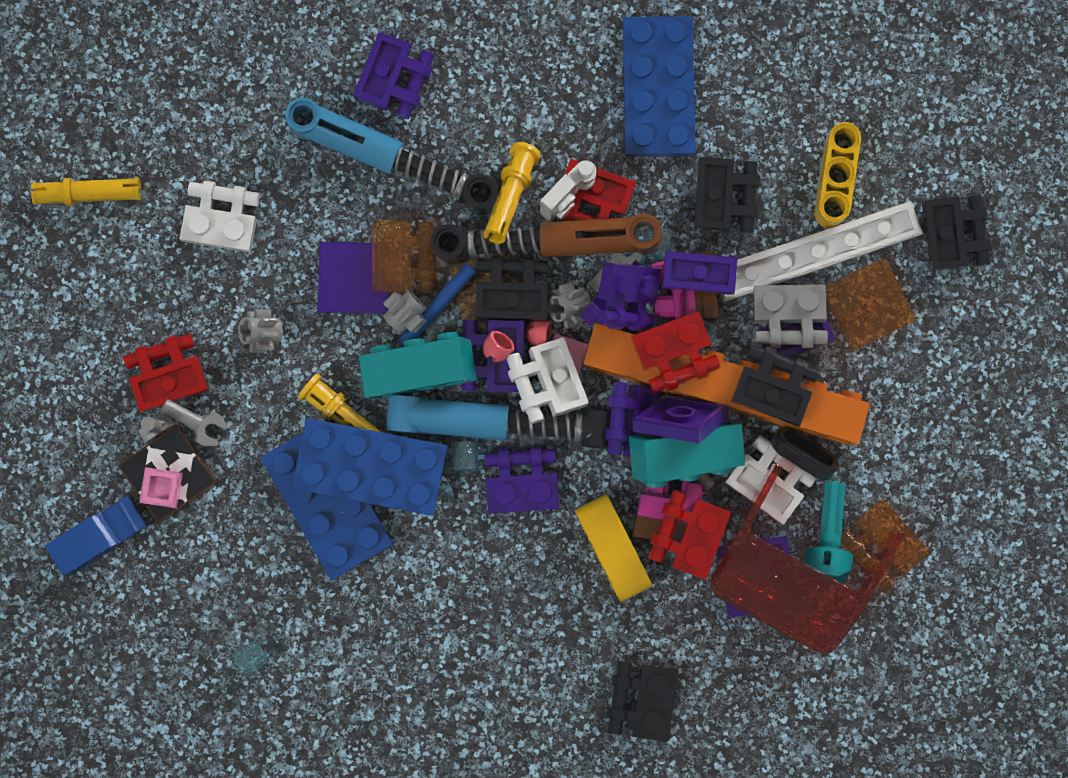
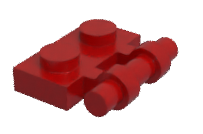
(608, 193)
(673, 341)
(170, 382)
(700, 537)

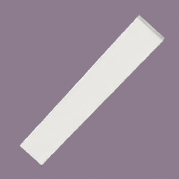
(826, 249)

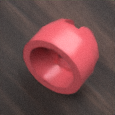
(538, 332)
(498, 346)

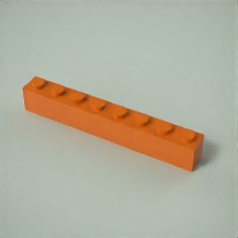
(827, 414)

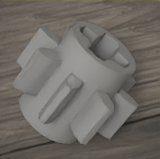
(568, 304)
(404, 312)
(260, 330)

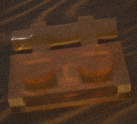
(392, 257)
(876, 527)

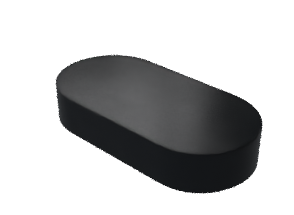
(804, 453)

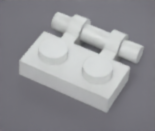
(561, 197)
(216, 227)
(556, 375)
(782, 496)

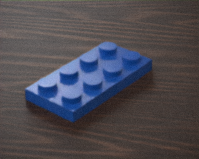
(658, 86)
(369, 466)
(337, 528)

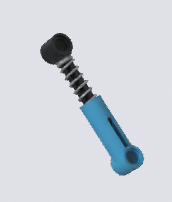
(386, 153)
(491, 421)

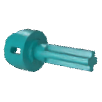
(830, 536)

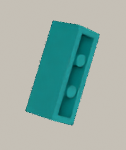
(417, 366)
(664, 459)

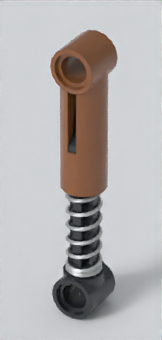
(554, 239)

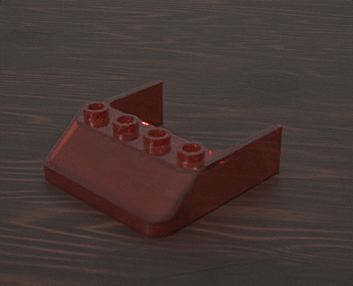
(787, 591)

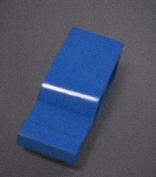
(95, 536)

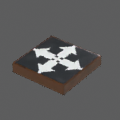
(171, 453)

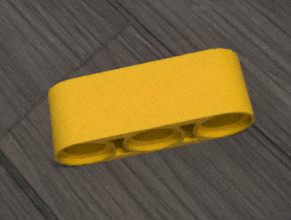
(845, 160)
(613, 548)

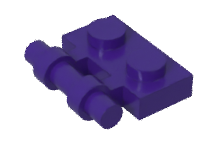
(383, 72)
(628, 284)
(496, 372)
(637, 401)
(522, 492)

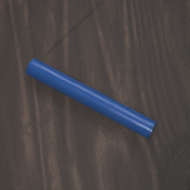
(441, 301)

